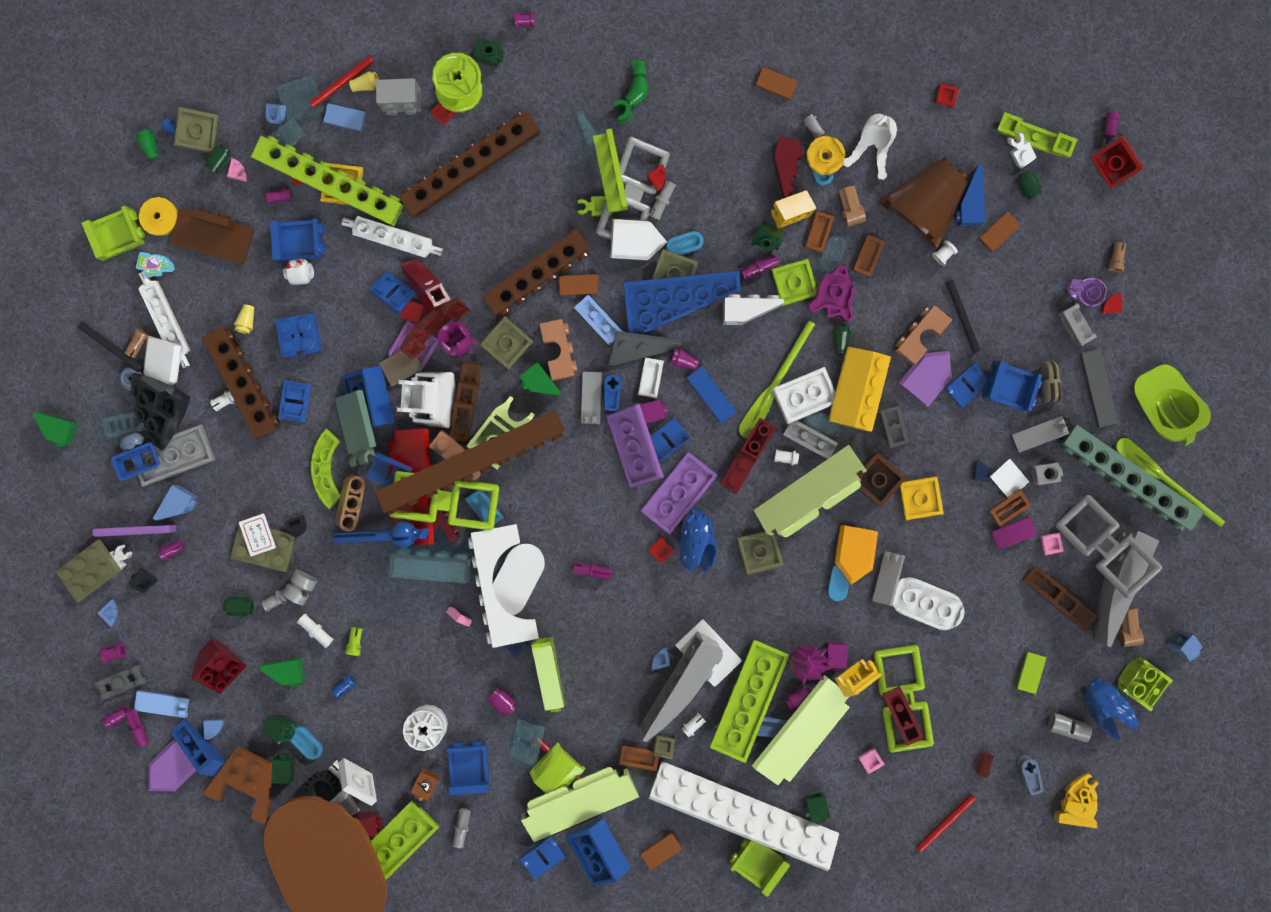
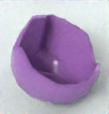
(1088, 291)

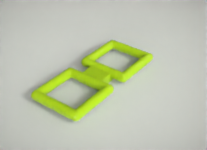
(449, 501)
(909, 695)

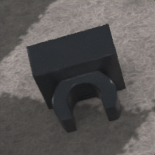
(142, 581)

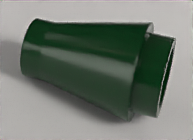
(841, 337)

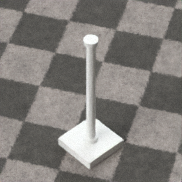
(355, 782)

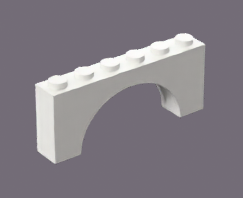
(503, 626)

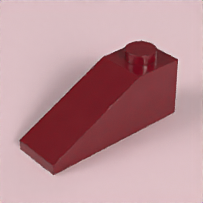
(903, 715)

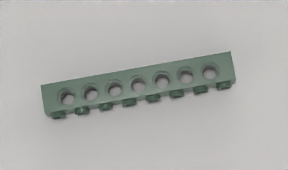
(1189, 513)

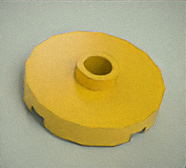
(832, 148)
(167, 219)

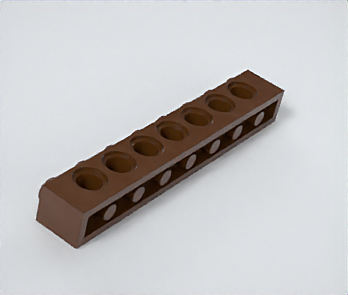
(481, 164)

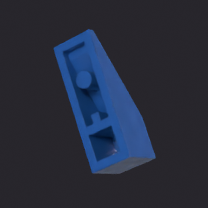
(972, 206)
(199, 751)

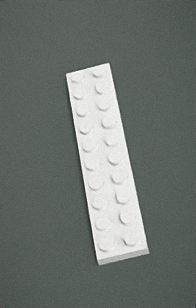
(744, 816)

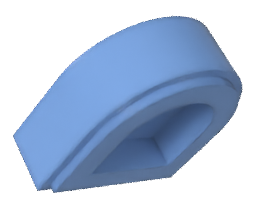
(275, 113)

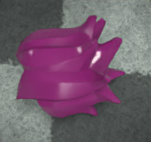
(455, 339)
(808, 663)

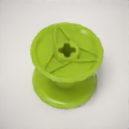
(457, 82)

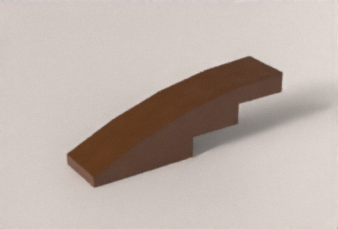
(465, 401)
(1060, 598)

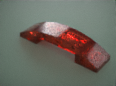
(430, 324)

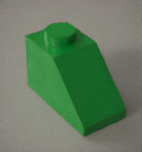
(538, 381)
(56, 429)
(286, 672)

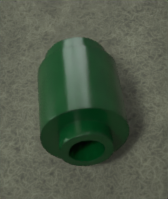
(218, 159)
(1029, 184)
(238, 606)

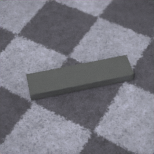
(1099, 388)

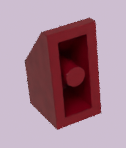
(370, 821)

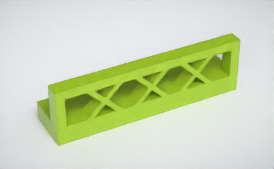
(610, 172)

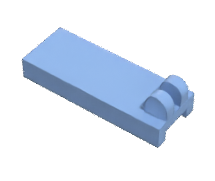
(597, 319)
(161, 704)

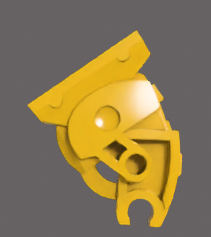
(1078, 806)

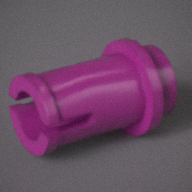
(1111, 124)
(279, 195)
(170, 550)
(112, 719)

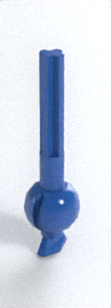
(401, 534)

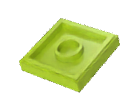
(794, 282)

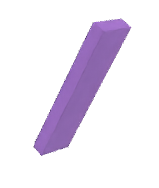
(136, 530)

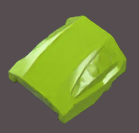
(1143, 682)
(555, 770)

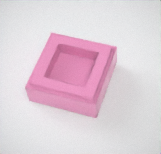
(1051, 543)
(871, 760)

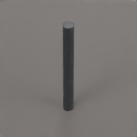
(963, 316)
(111, 347)

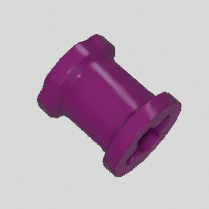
(524, 19)
(113, 652)

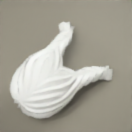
(879, 131)

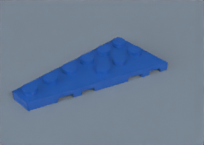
(667, 299)

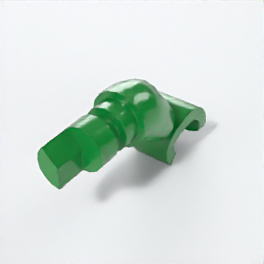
(636, 94)

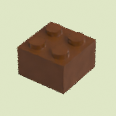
(879, 480)

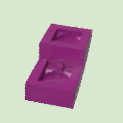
(1014, 533)

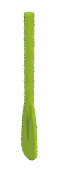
(763, 403)
(1141, 459)

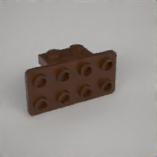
(212, 235)

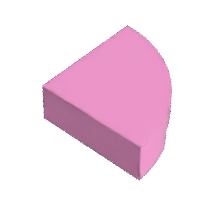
(237, 171)
(465, 620)

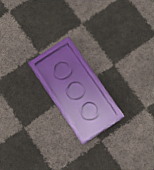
(634, 446)
(678, 493)

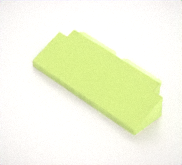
(818, 488)
(803, 732)
(585, 800)

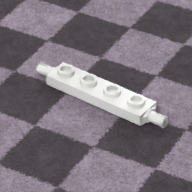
(392, 236)
(163, 315)

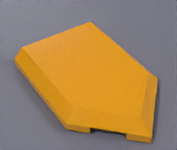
(855, 552)

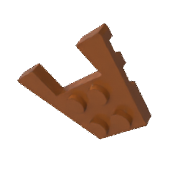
(249, 775)

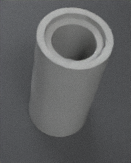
(1069, 727)

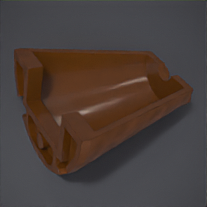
(928, 199)

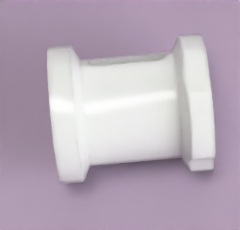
(944, 253)

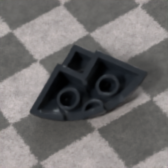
(159, 408)

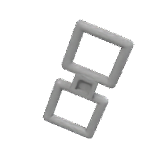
(633, 188)
(1108, 546)

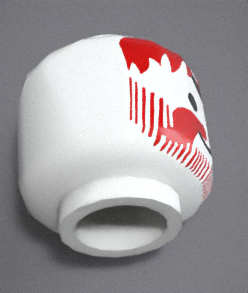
(298, 272)

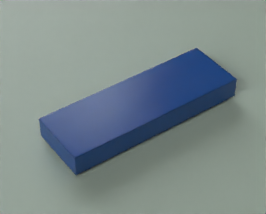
(711, 394)

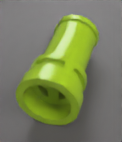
(353, 646)

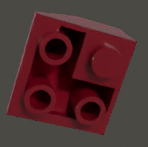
(216, 666)

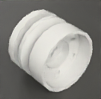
(427, 716)

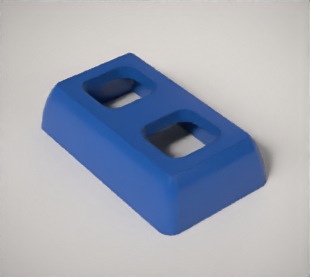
(135, 454)

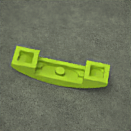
(1040, 139)

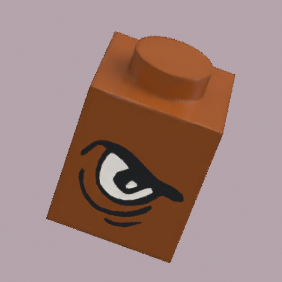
(425, 785)

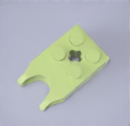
(497, 424)

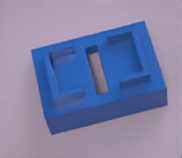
(398, 299)
(294, 391)
(960, 391)
(675, 433)
(381, 466)
(535, 863)

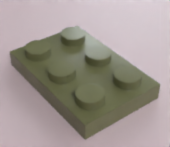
(276, 558)
(88, 571)

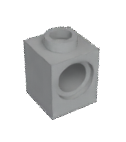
(1038, 473)

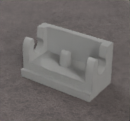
(1076, 325)

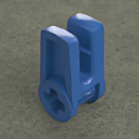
(612, 396)

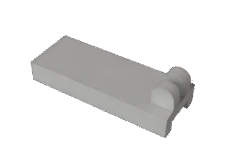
(591, 397)
(1040, 434)
(810, 439)
(888, 578)

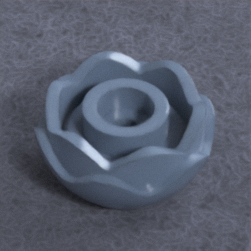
(124, 377)
(131, 440)

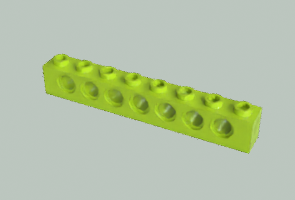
(264, 153)

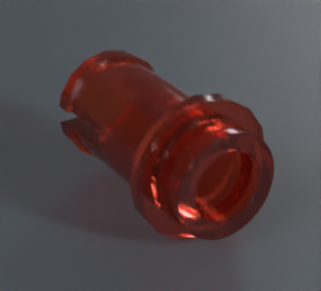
(985, 765)

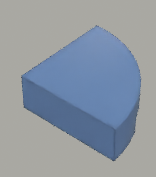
(109, 613)
(660, 660)
(212, 728)

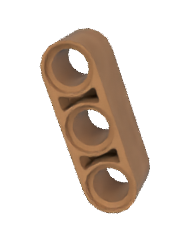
(353, 511)

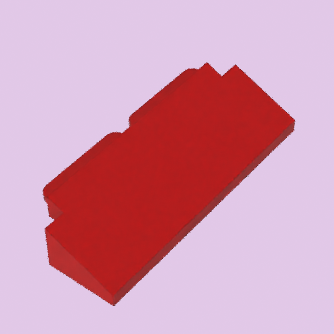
(412, 449)

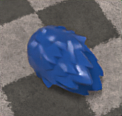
(697, 541)
(1108, 703)

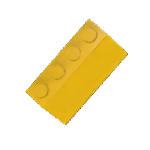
(859, 389)

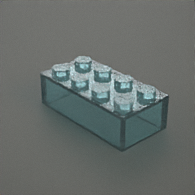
(431, 566)

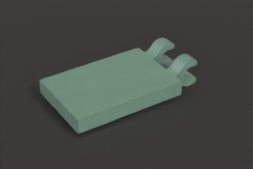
(356, 427)

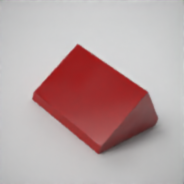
(1117, 162)

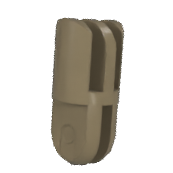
(1051, 382)

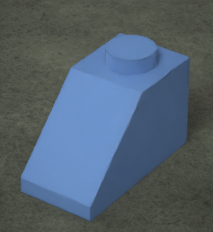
(176, 502)
(1185, 645)

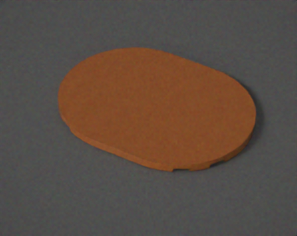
(323, 858)

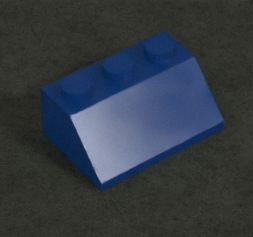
(375, 393)
(598, 852)

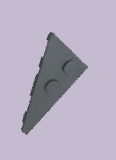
(636, 346)

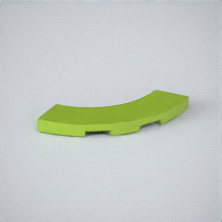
(321, 468)

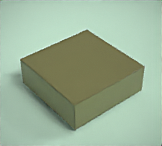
(663, 747)

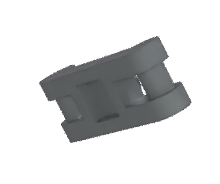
(120, 682)

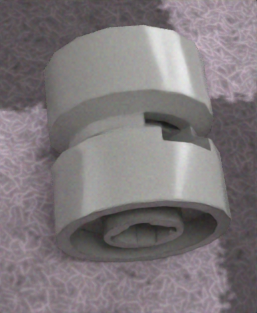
(298, 588)

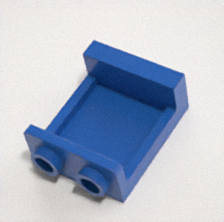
(297, 240)
(1012, 386)
(468, 767)

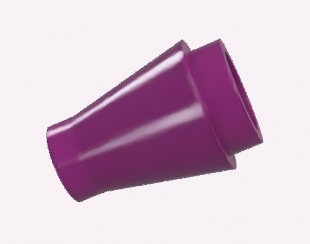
(682, 359)

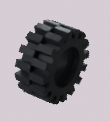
(326, 777)

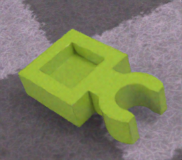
(595, 206)

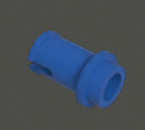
(168, 126)
(340, 689)

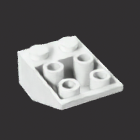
(742, 310)

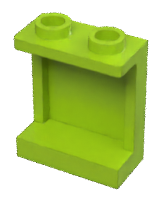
(114, 233)
(759, 865)

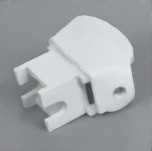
(429, 398)

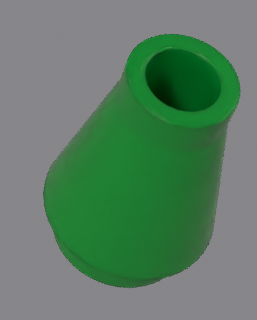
(147, 143)

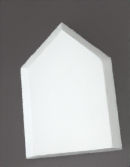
(635, 240)
(162, 360)

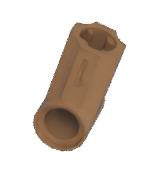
(852, 210)
(1130, 632)

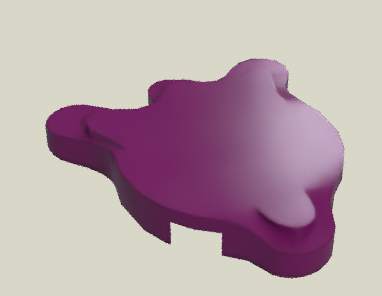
(834, 294)

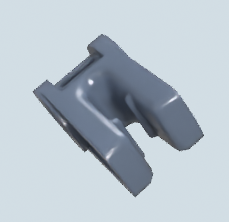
(1030, 776)

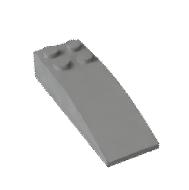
(1128, 569)
(683, 684)

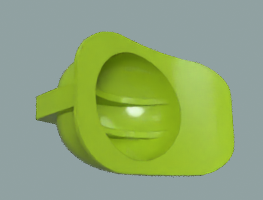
(1171, 404)

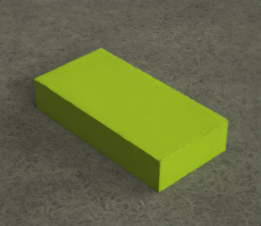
(1031, 672)

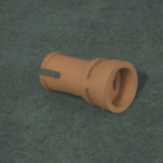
(1117, 261)
(138, 339)

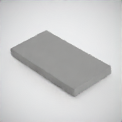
(183, 453)

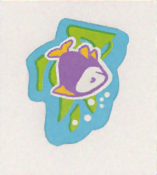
(154, 264)

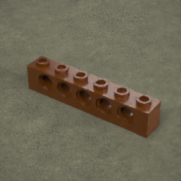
(494, 296)
(214, 343)

